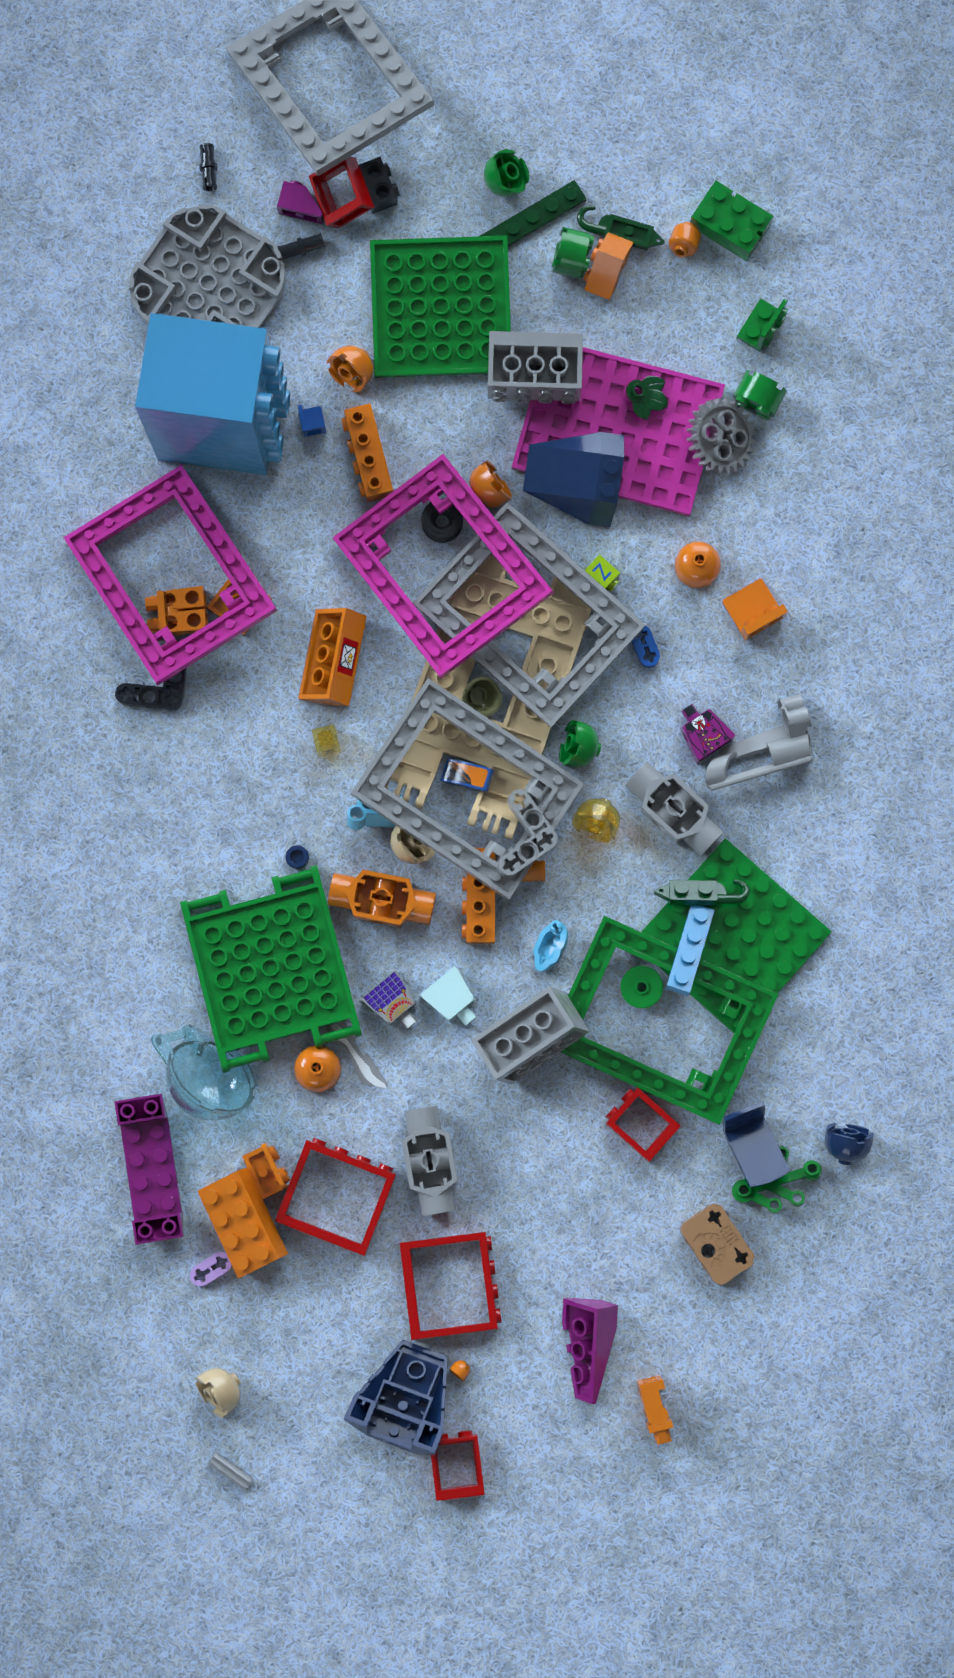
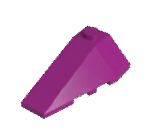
(591, 1333)

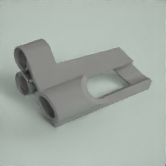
(787, 744)

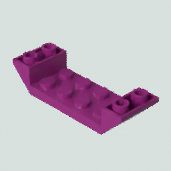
(150, 1168)

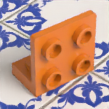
(754, 609)

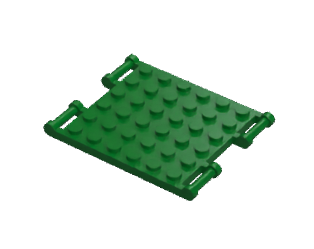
(270, 968)

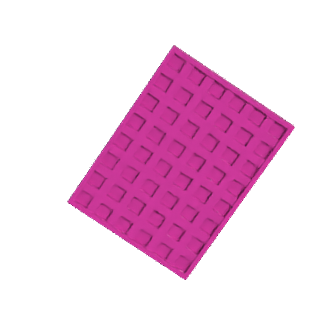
(656, 453)

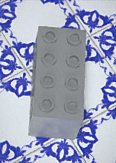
(527, 364)
(530, 1035)

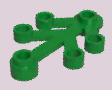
(776, 1188)

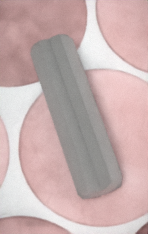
(230, 1471)

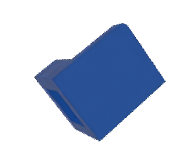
(311, 421)

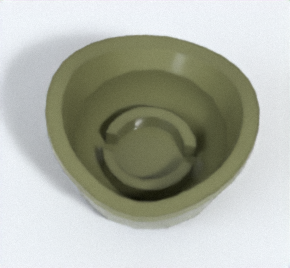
(483, 695)

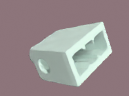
(450, 997)

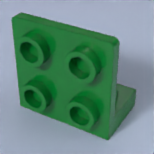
(761, 324)

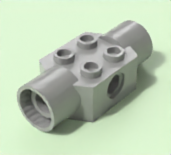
(674, 808)
(429, 1160)

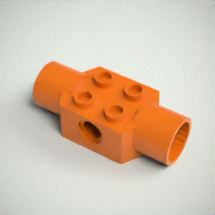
(381, 898)

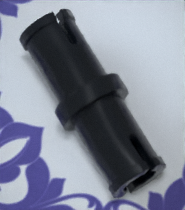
(208, 167)
(301, 246)

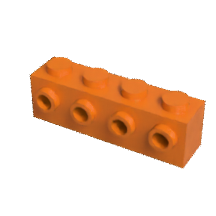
(368, 452)
(479, 910)

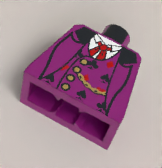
(704, 733)

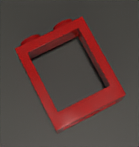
(350, 211)
(659, 1142)
(464, 1490)

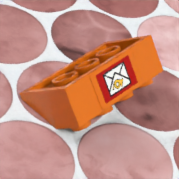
(332, 656)

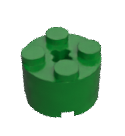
(571, 253)
(759, 394)

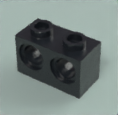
(379, 184)

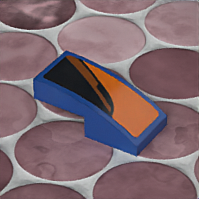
(467, 775)

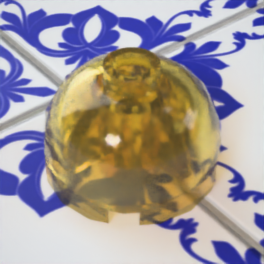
(597, 818)

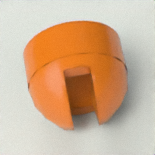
(460, 1369)

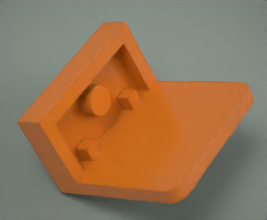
(266, 1171)

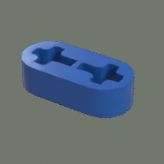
(652, 648)

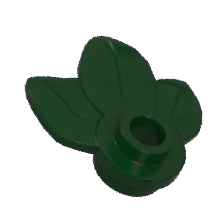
(650, 397)

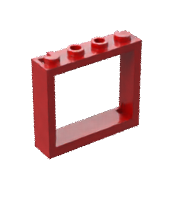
(360, 1162)
(488, 1270)

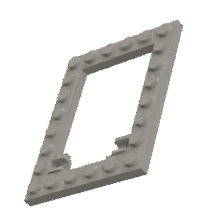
(257, 45)
(612, 639)
(553, 801)

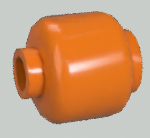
(685, 239)

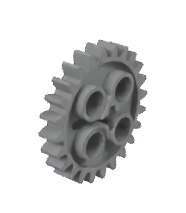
(721, 436)

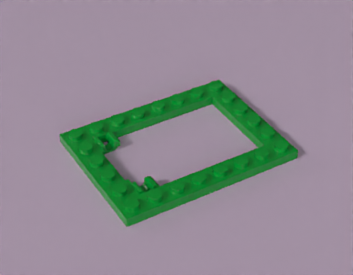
(750, 1018)

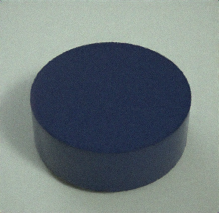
(297, 857)

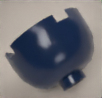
(848, 1143)

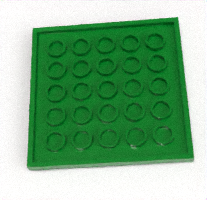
(437, 304)
(756, 939)

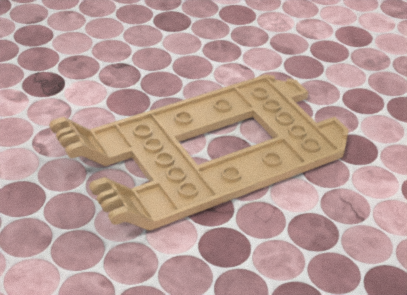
(556, 635)

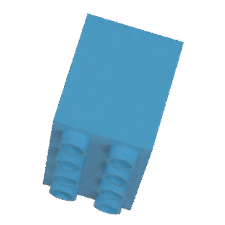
(212, 394)

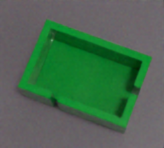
(731, 220)

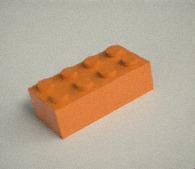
(242, 1222)

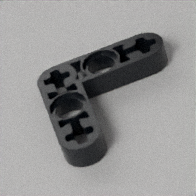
(161, 693)

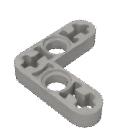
(534, 832)

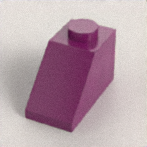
(298, 203)

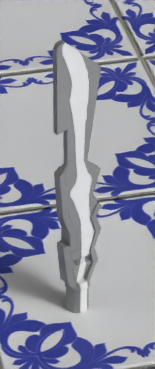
(364, 1066)

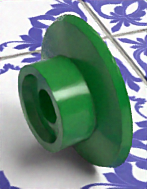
(638, 975)

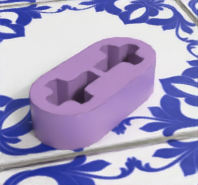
(208, 1263)

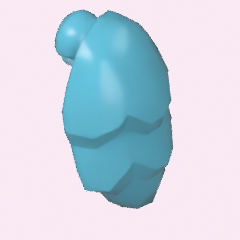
(550, 945)

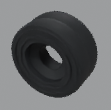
(438, 533)

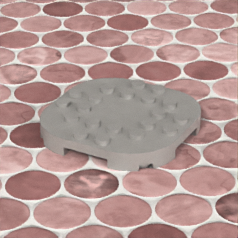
(208, 270)

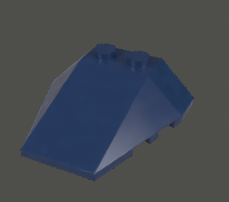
(578, 475)
(404, 1400)

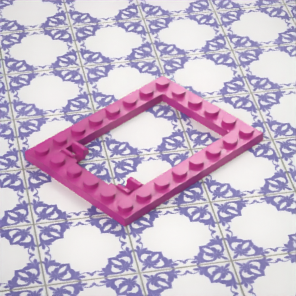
(427, 485)
(172, 656)

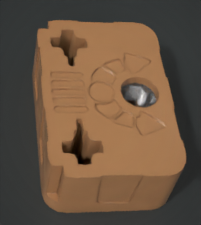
(722, 1264)

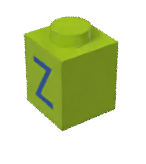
(604, 573)

